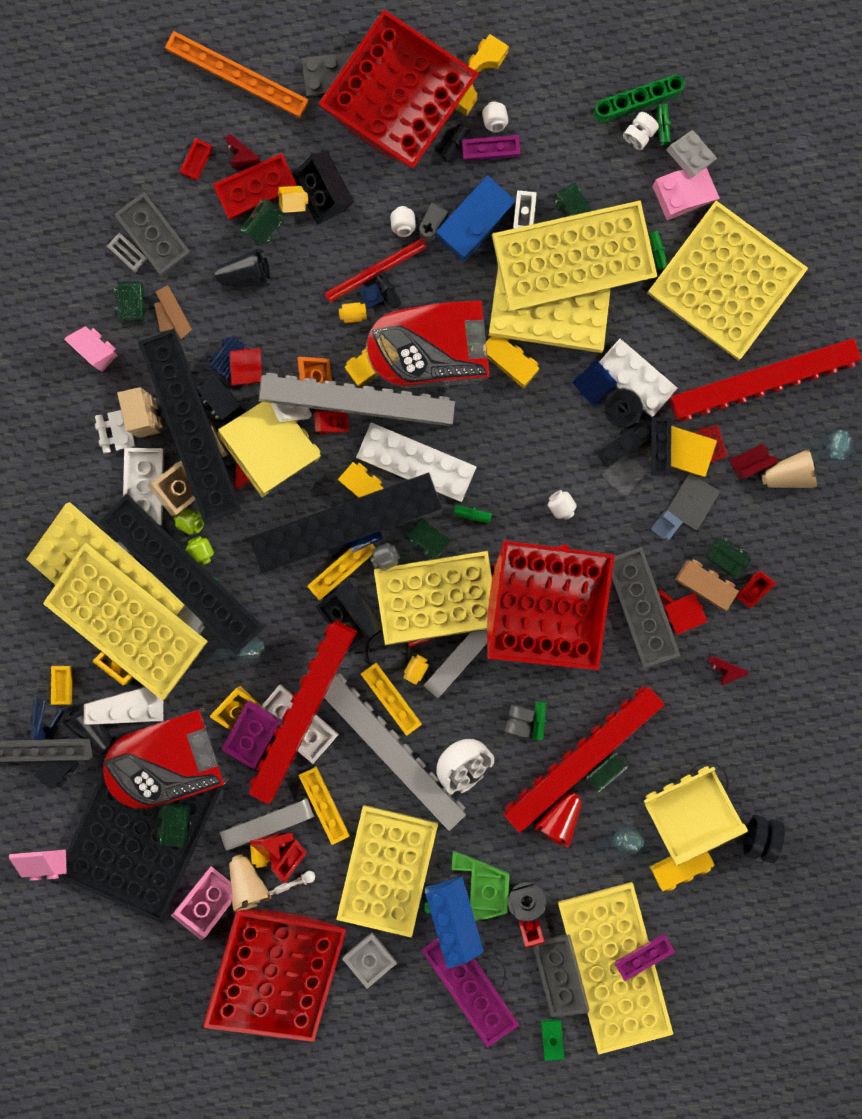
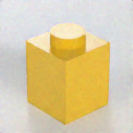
(292, 199)

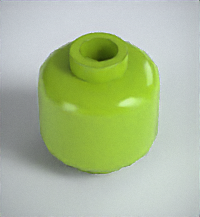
(189, 521)
(200, 549)

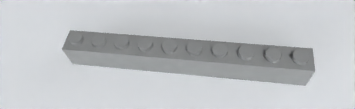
(356, 400)
(393, 753)

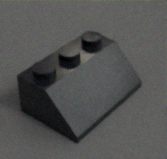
(324, 187)
(350, 609)

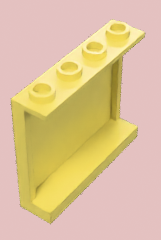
(267, 448)
(694, 816)

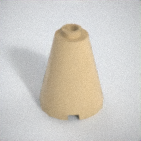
(791, 473)
(246, 884)

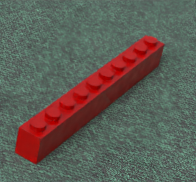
(763, 379)
(302, 712)
(583, 758)

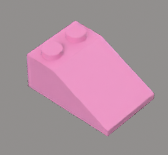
(681, 194)
(204, 903)

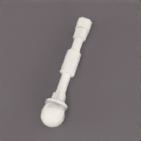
(305, 878)

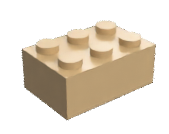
(139, 412)

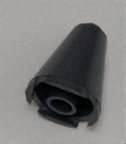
(245, 271)
(97, 733)

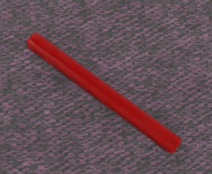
(369, 273)

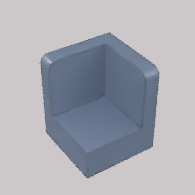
(666, 525)

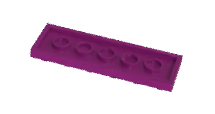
(474, 995)

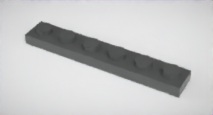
(45, 750)

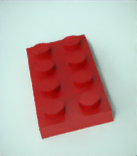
(247, 188)

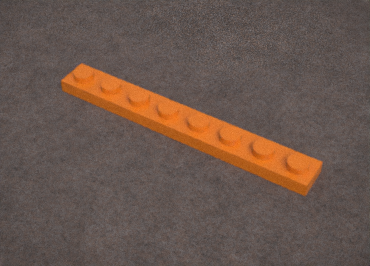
(236, 74)

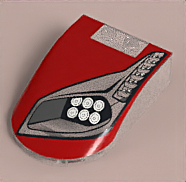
(430, 345)
(163, 763)

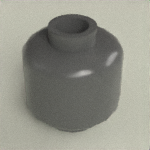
(385, 556)

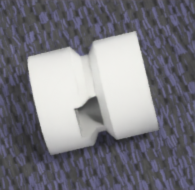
(642, 128)

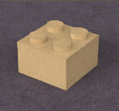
(173, 489)

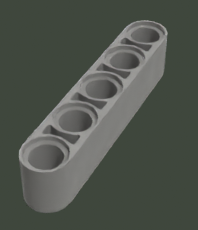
(456, 662)
(267, 824)

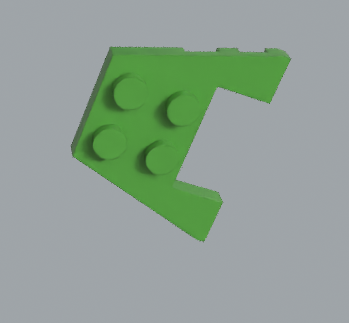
(488, 886)

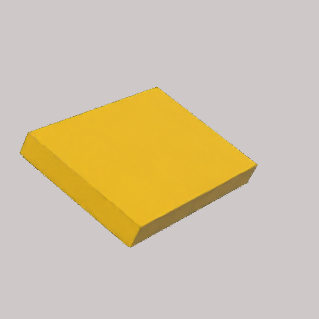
(691, 451)

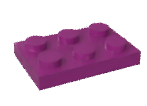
(251, 734)

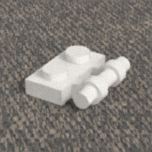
(121, 438)

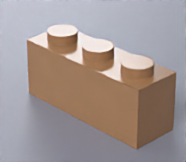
(707, 584)

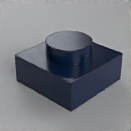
(371, 296)

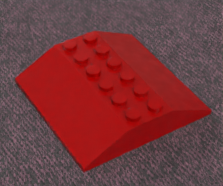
(397, 90)
(548, 605)
(274, 975)

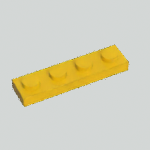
(339, 571)
(391, 698)
(324, 805)

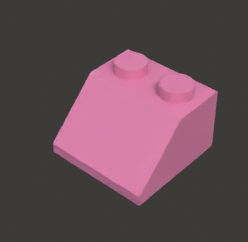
(92, 348)
(40, 864)

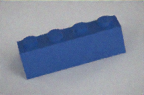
(454, 921)

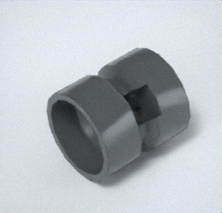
(519, 720)

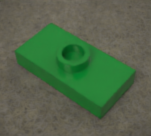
(552, 1039)

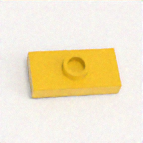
(61, 685)

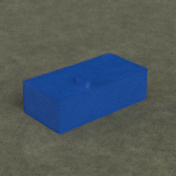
(475, 219)

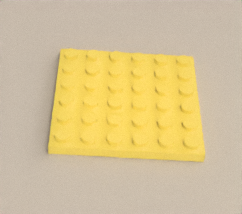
(727, 280)

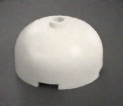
(458, 760)

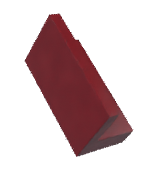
(752, 461)

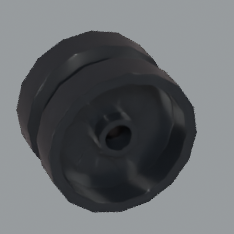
(764, 839)

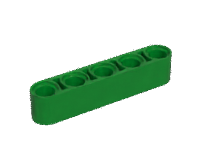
(644, 92)

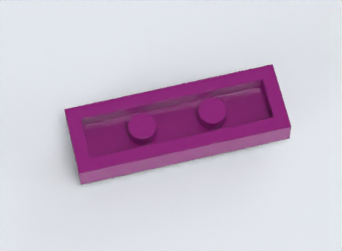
(491, 148)
(644, 957)

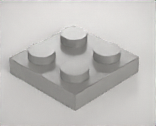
(691, 154)
(369, 960)

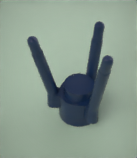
(40, 729)

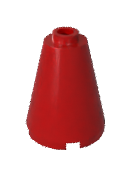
(561, 820)

